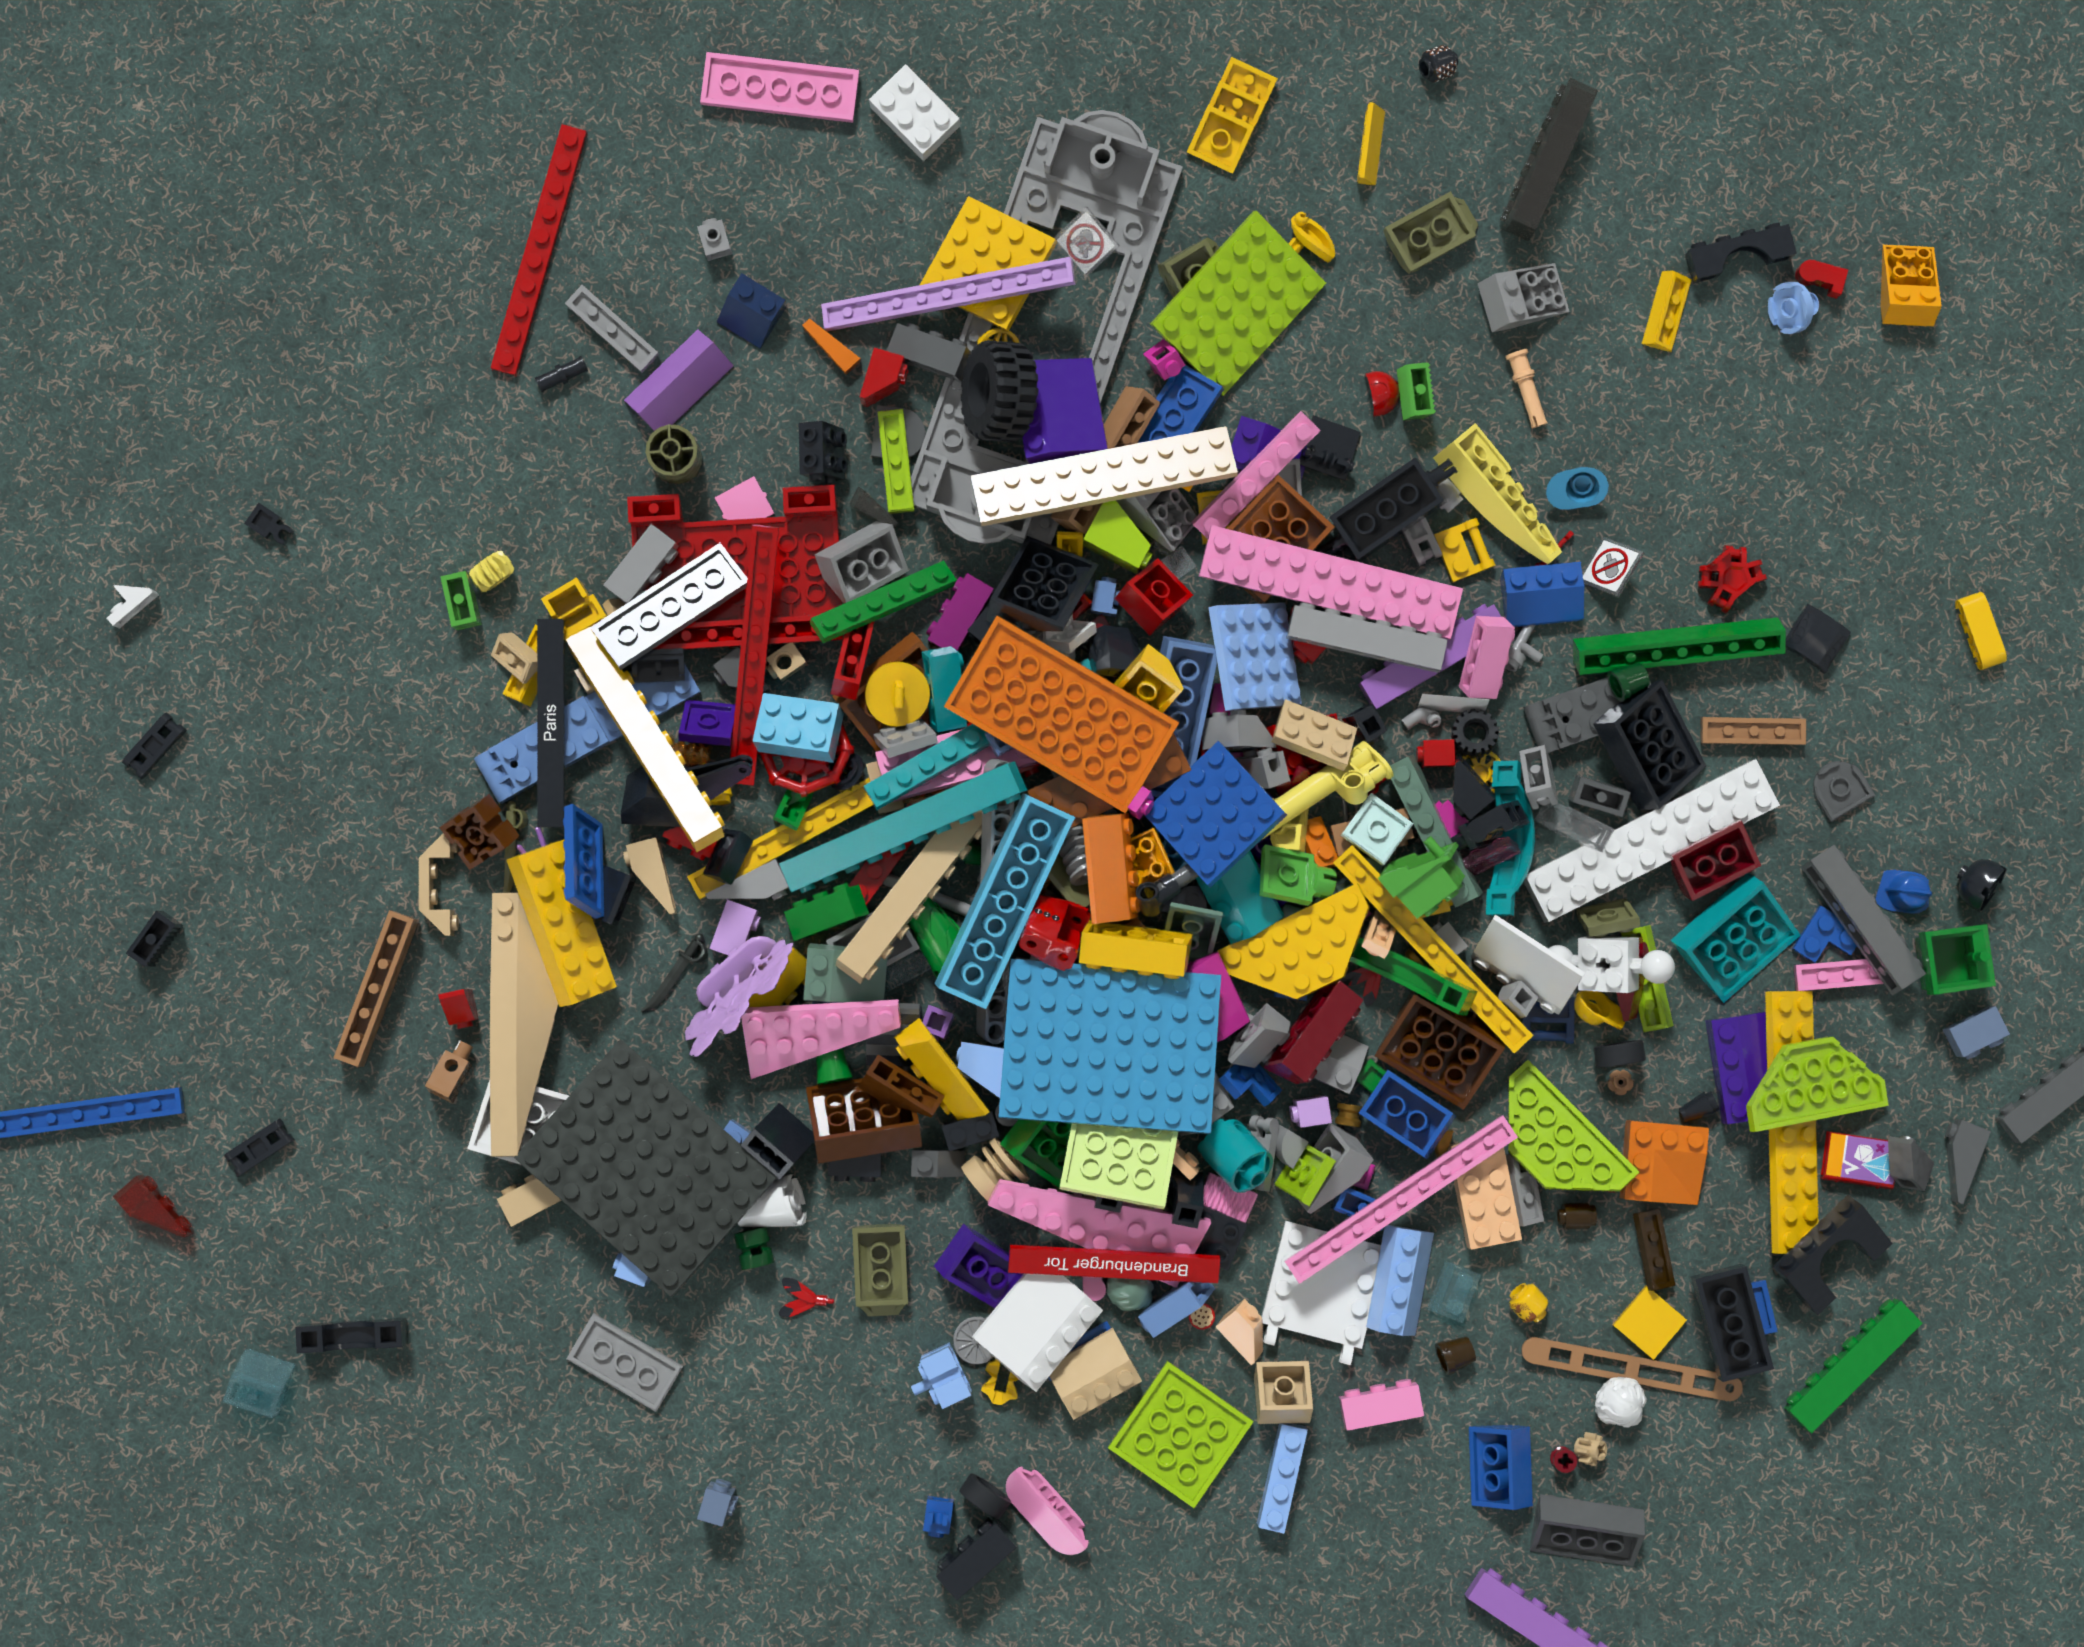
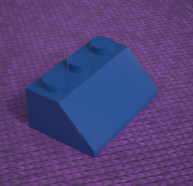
(1543, 594)
(1500, 1466)

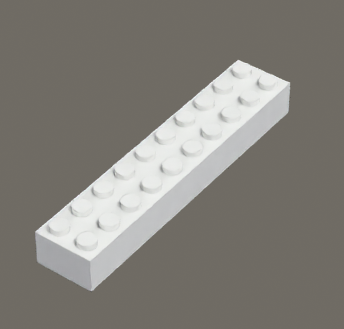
(1649, 841)

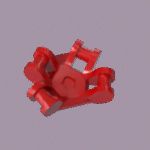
(1732, 577)

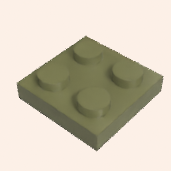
(1608, 918)

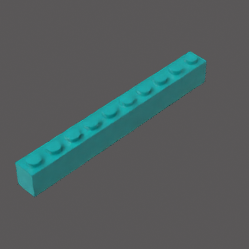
(904, 826)

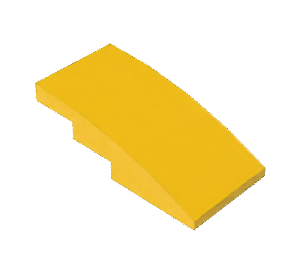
(1232, 115)

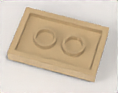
(1314, 735)

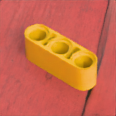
(1982, 630)

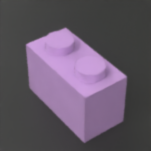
(734, 927)
(1310, 1111)

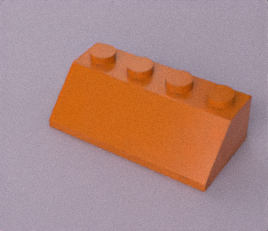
(1110, 867)

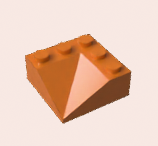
(1668, 1161)

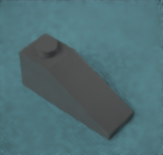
(1964, 1152)

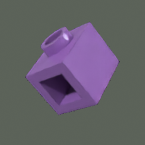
(938, 1022)

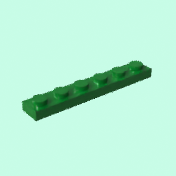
(883, 601)

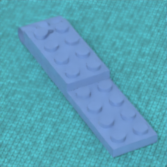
(586, 731)

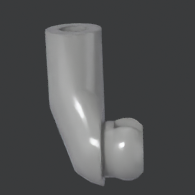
(1423, 716)

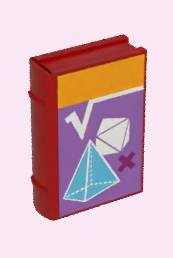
(1856, 1160)

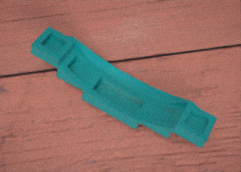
(1512, 872)

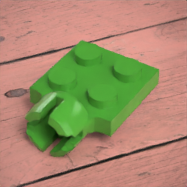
(1293, 876)

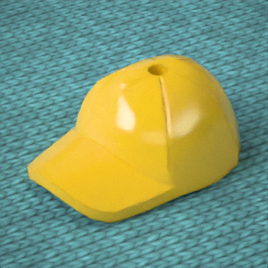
(1598, 1013)

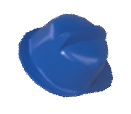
(1903, 891)

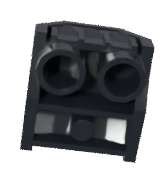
(1816, 638)
(1112, 650)

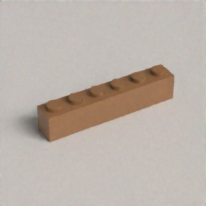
(1122, 428)
(376, 989)

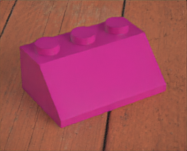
(1231, 1009)

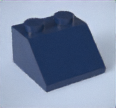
(751, 311)

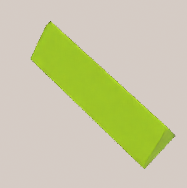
(1653, 1004)

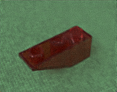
(145, 1203)

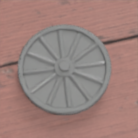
(966, 1346)

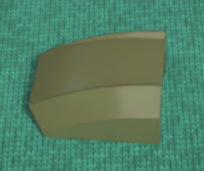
(1185, 264)

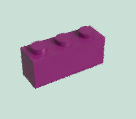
(959, 613)

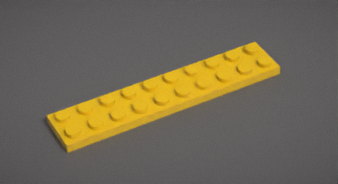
(1791, 1146)

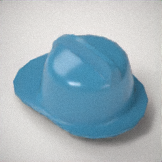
(1577, 488)

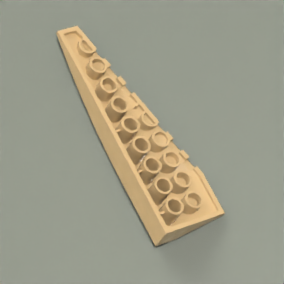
(520, 1022)

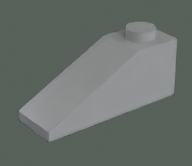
(759, 883)

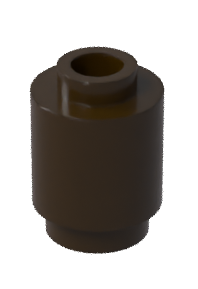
(1577, 1216)

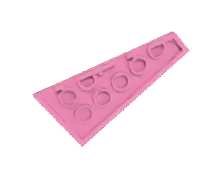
(796, 1033)

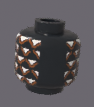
(1438, 63)

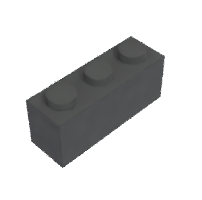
(930, 351)

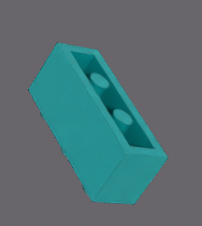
(942, 672)

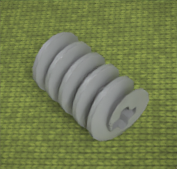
(1074, 856)

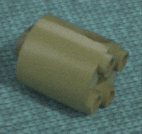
(674, 454)

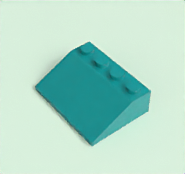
(1736, 936)

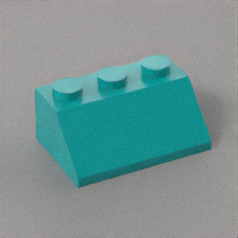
(1239, 900)

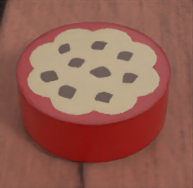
(1203, 1317)

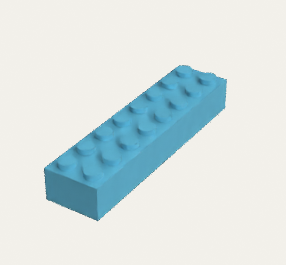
(1004, 901)

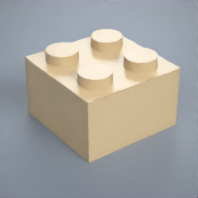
(1283, 1392)

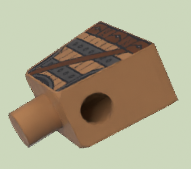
(446, 1083)

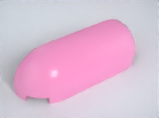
(1046, 1511)

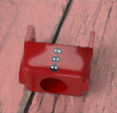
(1052, 931)

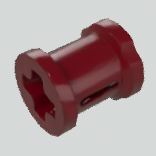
(1569, 1465)

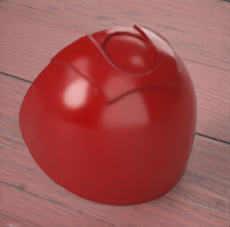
(1384, 392)

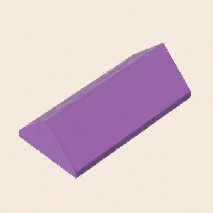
(679, 381)

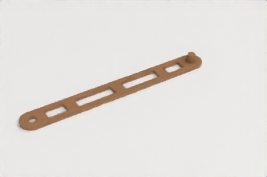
(1537, 1352)

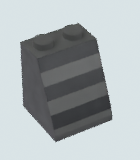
(886, 1044)

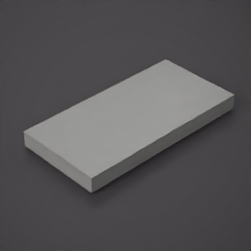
(624, 1362)

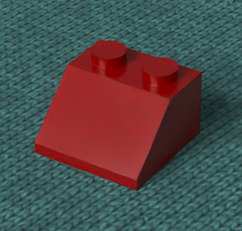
(883, 376)

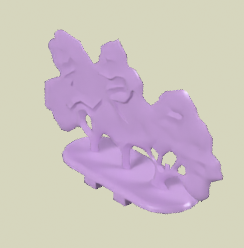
(729, 986)

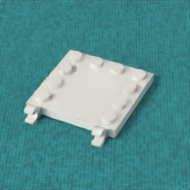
(1327, 1304)

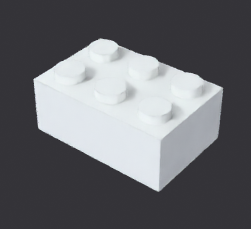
(914, 112)

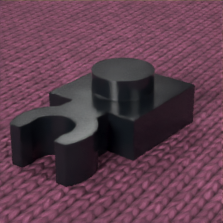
(266, 523)

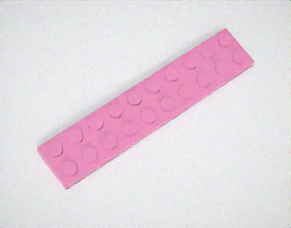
(1329, 581)

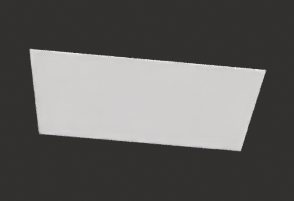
(1452, 703)

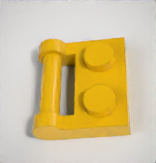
(1455, 552)

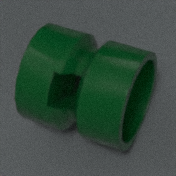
(754, 1238)

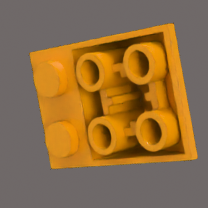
(1909, 286)
(1151, 858)

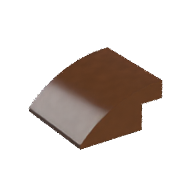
(1441, 1048)

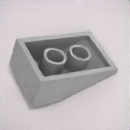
(1350, 1164)

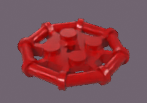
(808, 768)

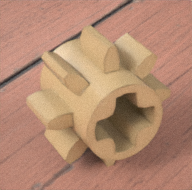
(1590, 1449)

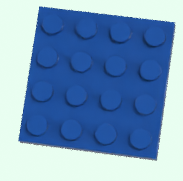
(1215, 814)

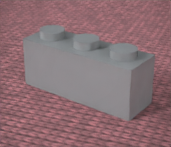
(642, 565)

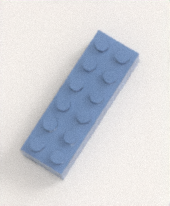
(1195, 668)

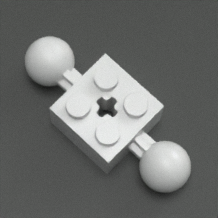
(1624, 964)

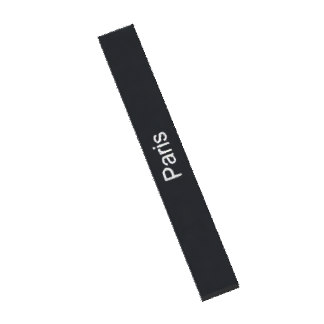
(550, 722)

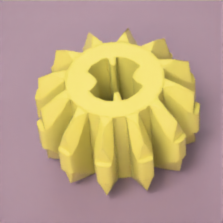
(491, 571)

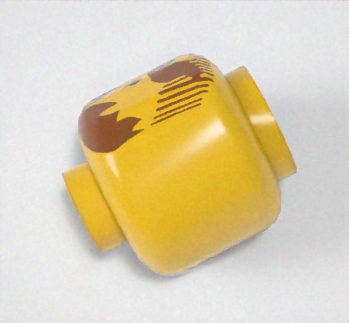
(1528, 1302)

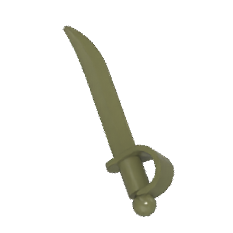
(510, 851)

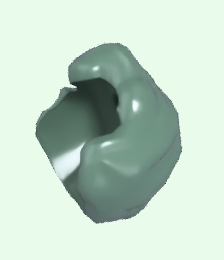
(1130, 1293)

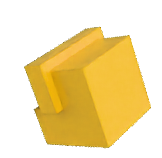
(574, 606)

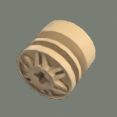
(997, 1166)

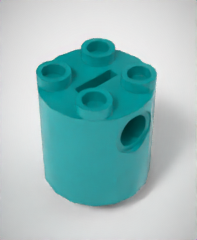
(1236, 1155)

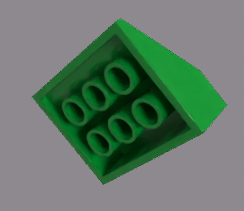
(1040, 1146)

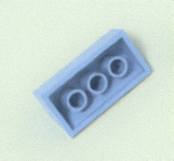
(1400, 1280)

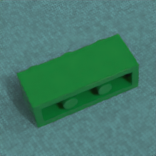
(826, 911)

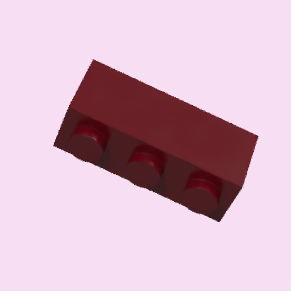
(1714, 861)

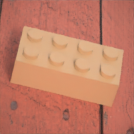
(1487, 1203)

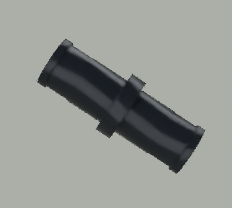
(561, 374)

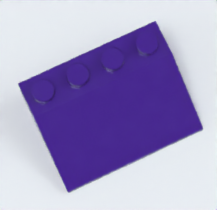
(1067, 412)
(1738, 1061)

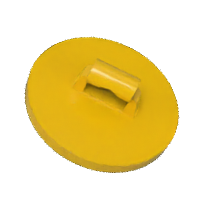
(897, 694)

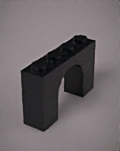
(1183, 1195)
(1802, 1263)

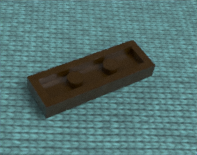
(1654, 1249)

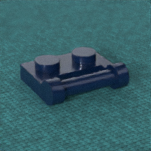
(1539, 1015)

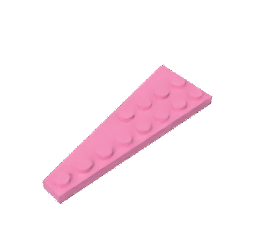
(1094, 1228)

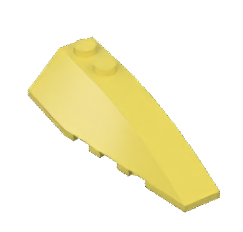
(1488, 486)

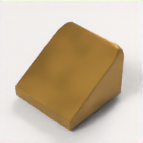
(1444, 1143)

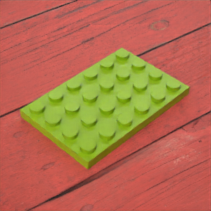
(1238, 302)

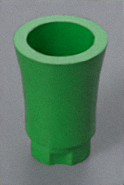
(832, 1067)

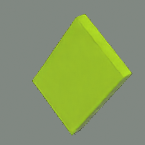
(1306, 1176)

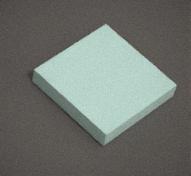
(1377, 829)

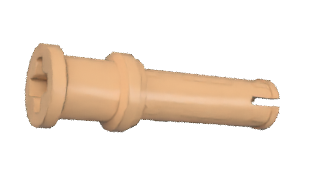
(1524, 377)

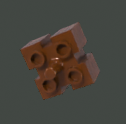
(479, 831)

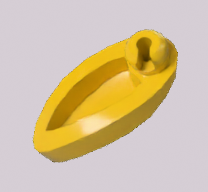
(1313, 236)

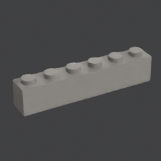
(1367, 638)

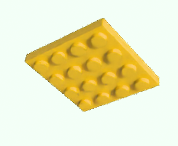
(988, 242)

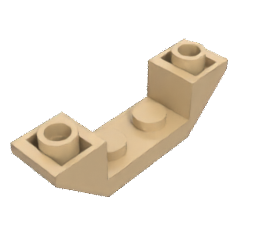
(428, 897)

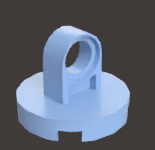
(1792, 307)

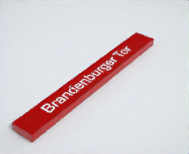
(1114, 1263)

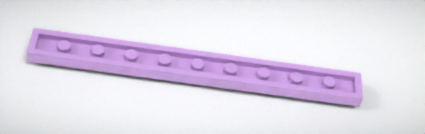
(948, 294)

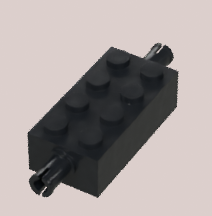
(1388, 509)

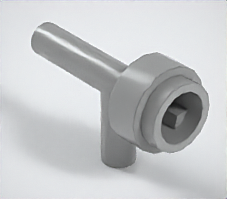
(1516, 658)

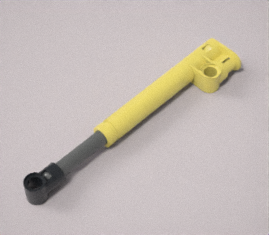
(1362, 773)

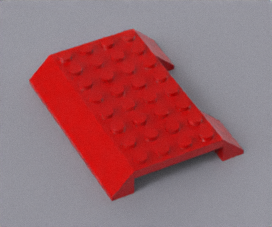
(798, 584)

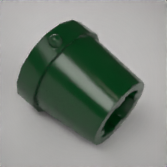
(1628, 681)

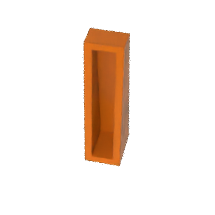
(840, 354)

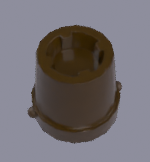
(1455, 1354)

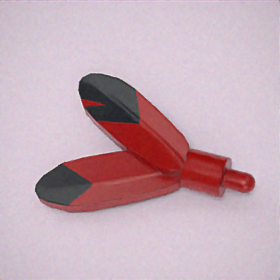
(1372, 984)
(807, 1298)

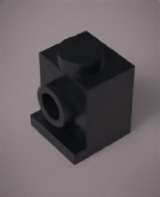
(1373, 723)

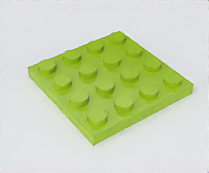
(1180, 1434)

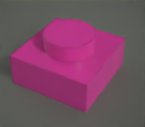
(1141, 803)

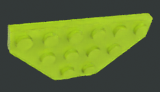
(1813, 1083)
(1558, 1140)

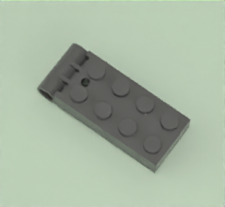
(1578, 706)

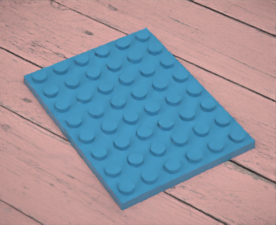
(1110, 1047)

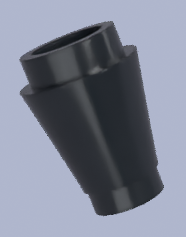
(1700, 1107)

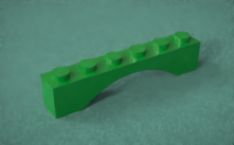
(1418, 978)

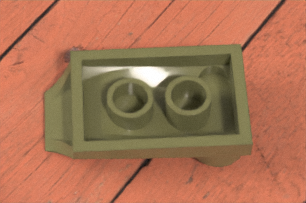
(1430, 232)
(880, 1268)

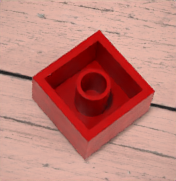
(1153, 596)

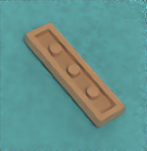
(1753, 731)

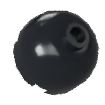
(1979, 882)

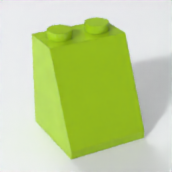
(1117, 538)

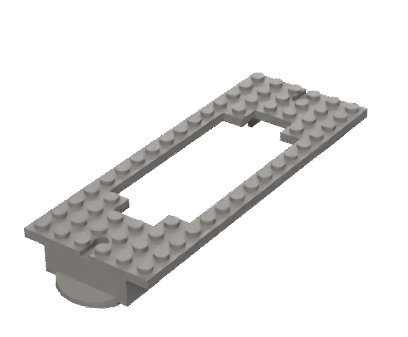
(1055, 173)

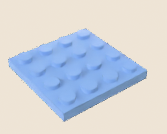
(1254, 655)

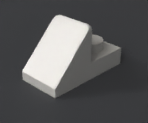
(136, 600)

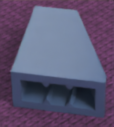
(1174, 1306)

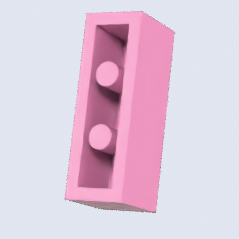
(1486, 657)
(1381, 1404)

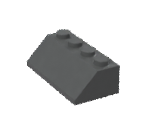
(1587, 1530)

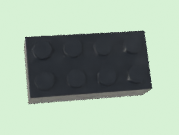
(1732, 1322)

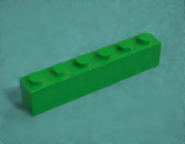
(1852, 1365)

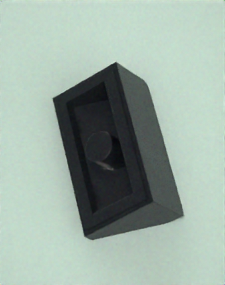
(728, 856)

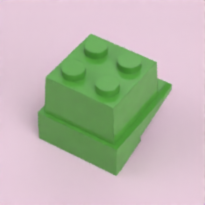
(1424, 878)

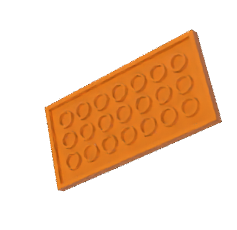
(1061, 714)

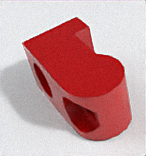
(1822, 275)

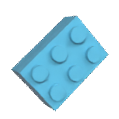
(798, 727)

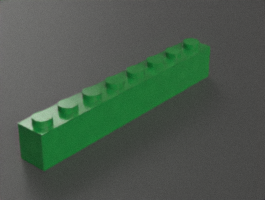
(1680, 645)

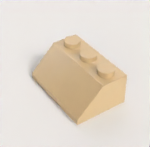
(1094, 1374)

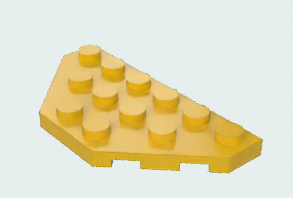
(1302, 949)

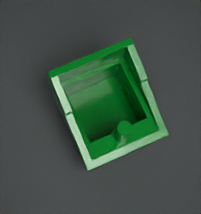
(1955, 959)

